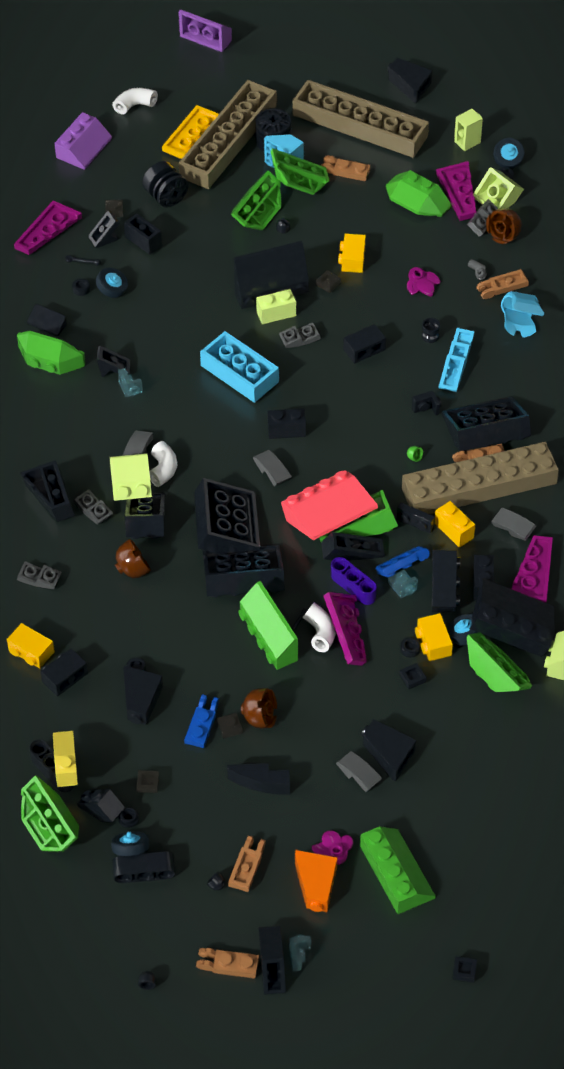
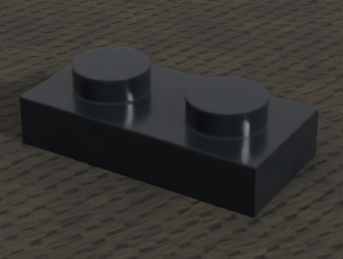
(415, 517)

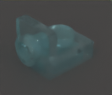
(129, 386)
(403, 583)
(296, 948)

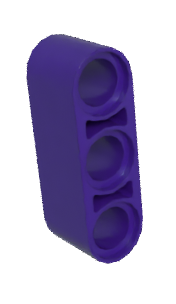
(353, 580)

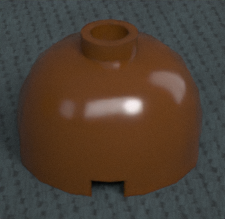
(504, 225)
(131, 560)
(259, 708)

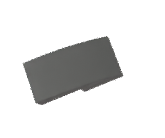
(478, 221)
(298, 337)
(138, 443)
(273, 467)
(92, 507)
(514, 523)
(40, 577)
(360, 770)

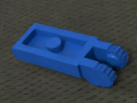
(402, 561)
(201, 723)

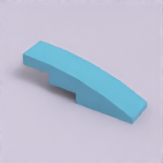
(456, 360)

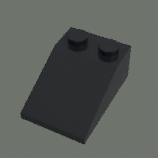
(145, 516)

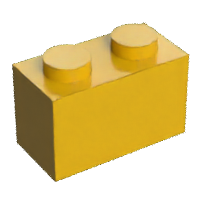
(353, 253)
(454, 524)
(434, 637)
(30, 646)

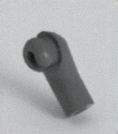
(480, 269)

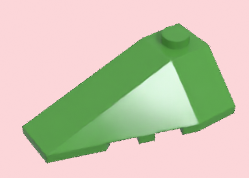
(372, 523)

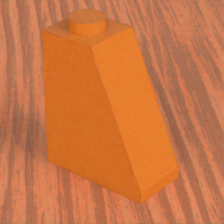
(316, 878)

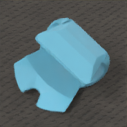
(518, 312)

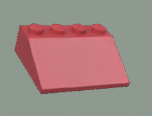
(328, 505)

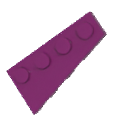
(459, 189)
(47, 226)
(535, 569)
(347, 628)

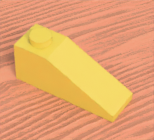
(65, 759)

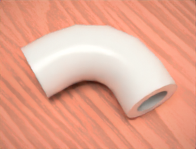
(135, 97)
(167, 464)
(323, 625)

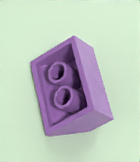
(204, 31)
(82, 141)

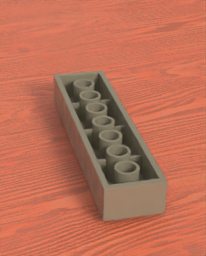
(360, 118)
(226, 135)
(481, 478)

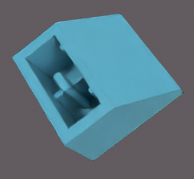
(284, 143)

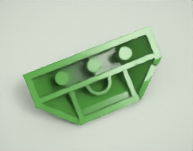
(298, 172)
(418, 194)
(259, 203)
(49, 353)
(495, 665)
(47, 817)

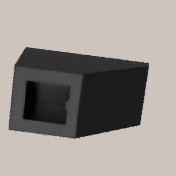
(101, 804)

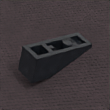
(351, 547)

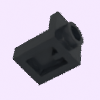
(426, 401)

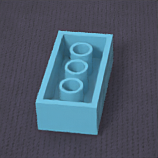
(239, 366)

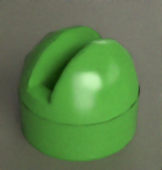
(415, 453)

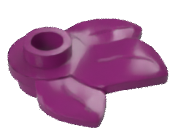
(423, 283)
(334, 846)

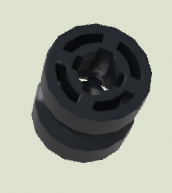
(430, 330)

